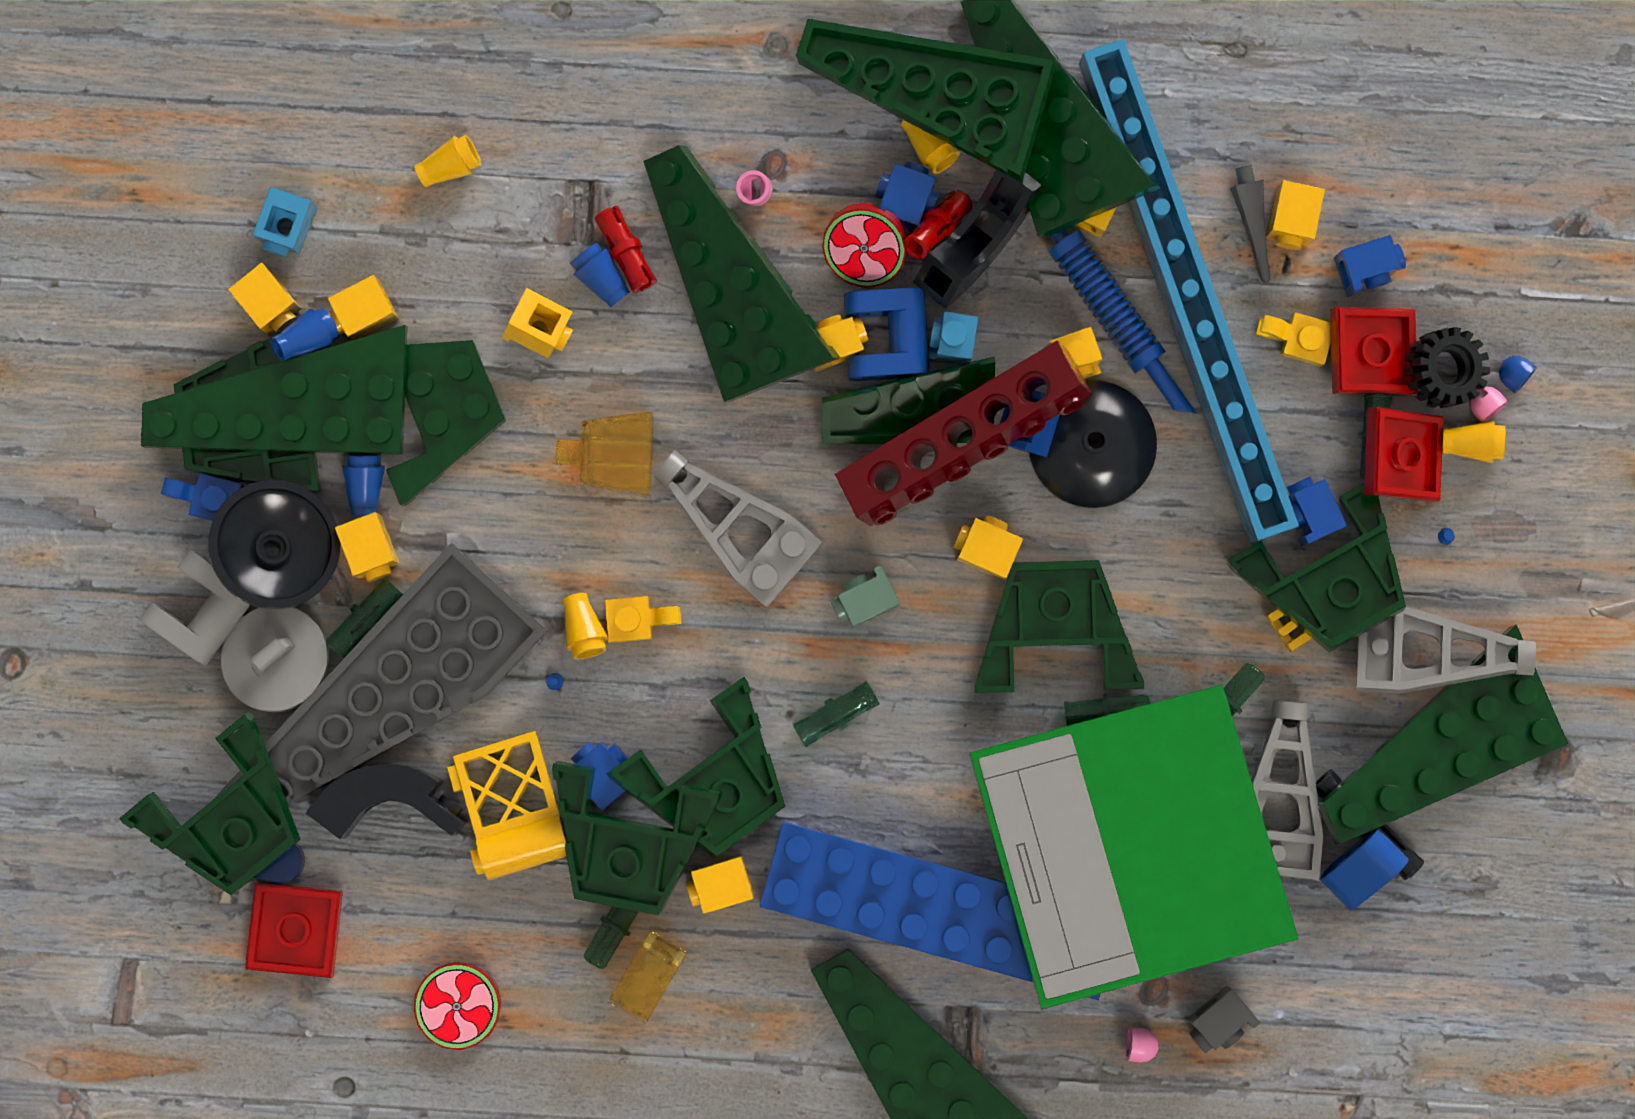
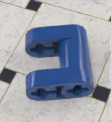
(906, 333)

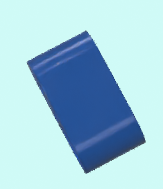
(1363, 869)

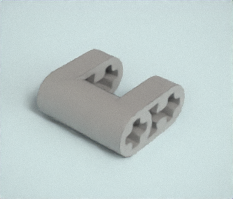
(212, 621)

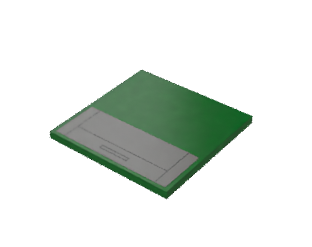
(1132, 847)

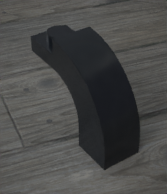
(978, 239)
(355, 793)

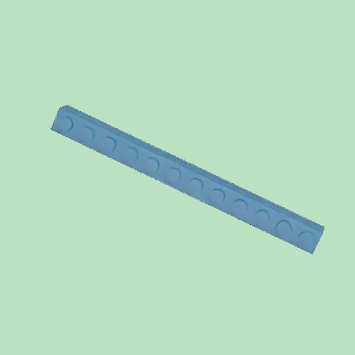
(1192, 301)

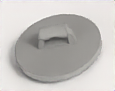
(274, 659)

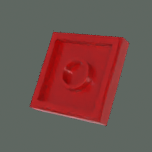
(1371, 350)
(1403, 454)
(294, 930)

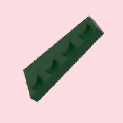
(891, 408)

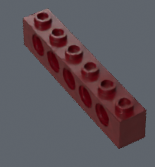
(976, 411)

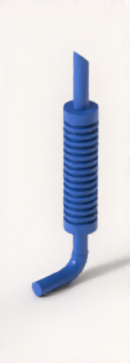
(1115, 313)

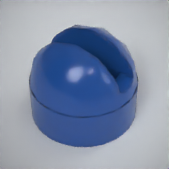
(1516, 372)

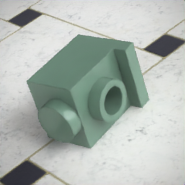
(865, 598)

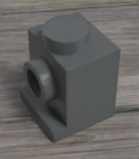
(1221, 1021)

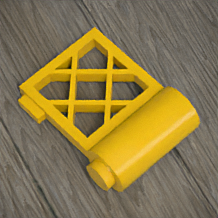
(517, 841)

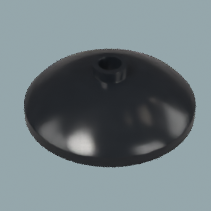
(1105, 474)
(278, 515)

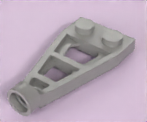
(775, 562)
(1381, 663)
(1298, 851)

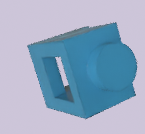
(283, 207)
(953, 338)

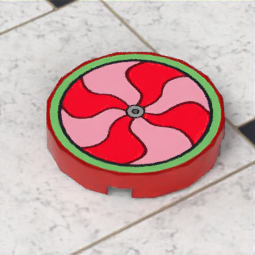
(864, 245)
(457, 1006)

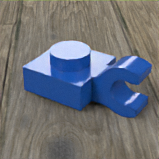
(205, 496)

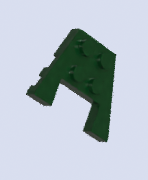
(451, 408)
(247, 465)
(1342, 590)
(1057, 607)
(737, 769)
(238, 829)
(623, 859)

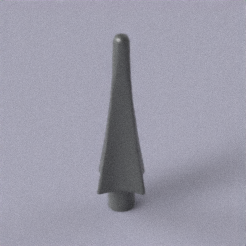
(1250, 202)

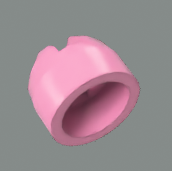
(746, 188)
(1489, 405)
(1140, 1045)

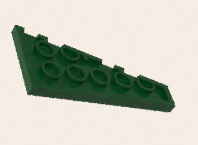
(957, 92)
(1075, 150)
(737, 295)
(314, 403)
(1446, 747)
(901, 1053)

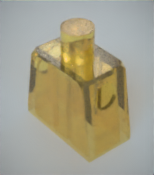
(613, 453)
(647, 977)

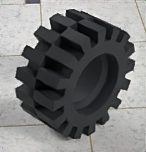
(1467, 360)

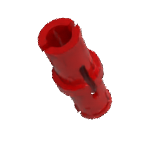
(938, 224)
(625, 249)

